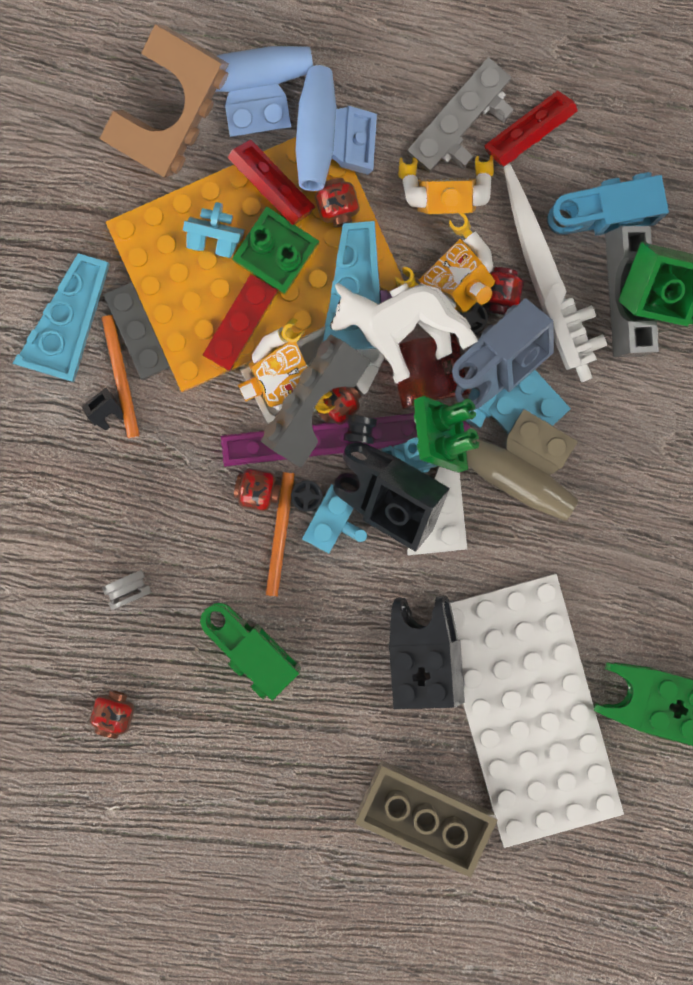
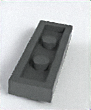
(137, 331)

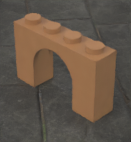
(199, 75)

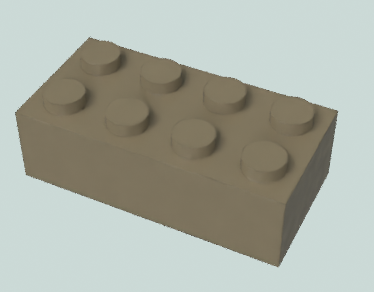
(426, 818)

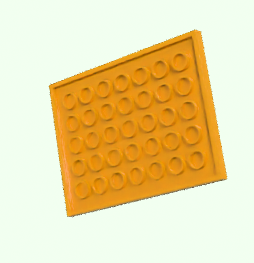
(193, 290)

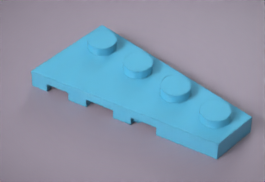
(357, 272)
(63, 330)

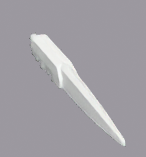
(567, 321)

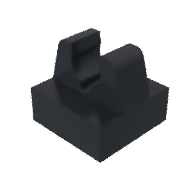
(100, 407)

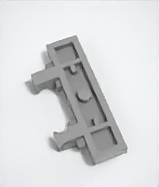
(476, 97)

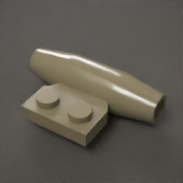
(525, 466)

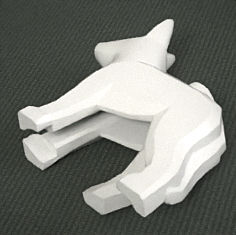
(396, 317)

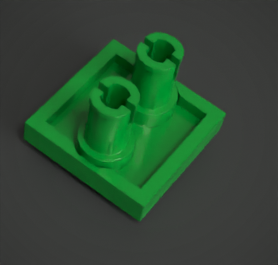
(275, 250)
(442, 432)

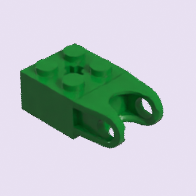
(660, 285)
(251, 652)
(649, 702)

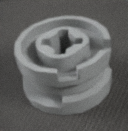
(125, 587)

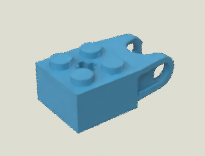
(611, 206)

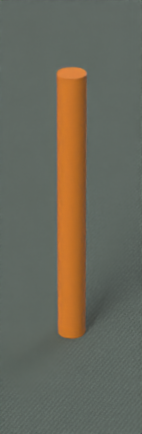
(120, 376)
(280, 534)

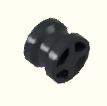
(475, 314)
(360, 429)
(306, 493)

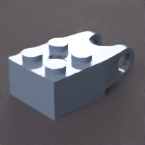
(506, 353)

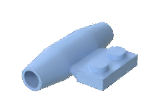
(253, 82)
(330, 132)

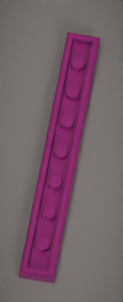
(248, 448)

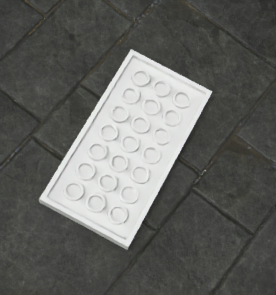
(532, 712)

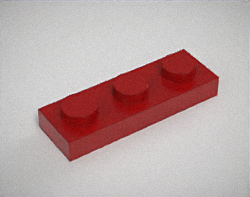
(531, 128)
(271, 182)
(240, 323)

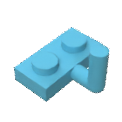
(330, 522)

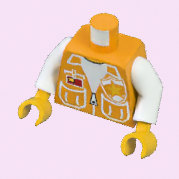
(447, 195)
(461, 271)
(277, 369)

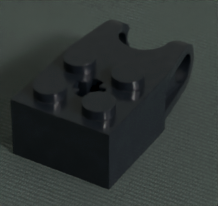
(391, 494)
(428, 649)

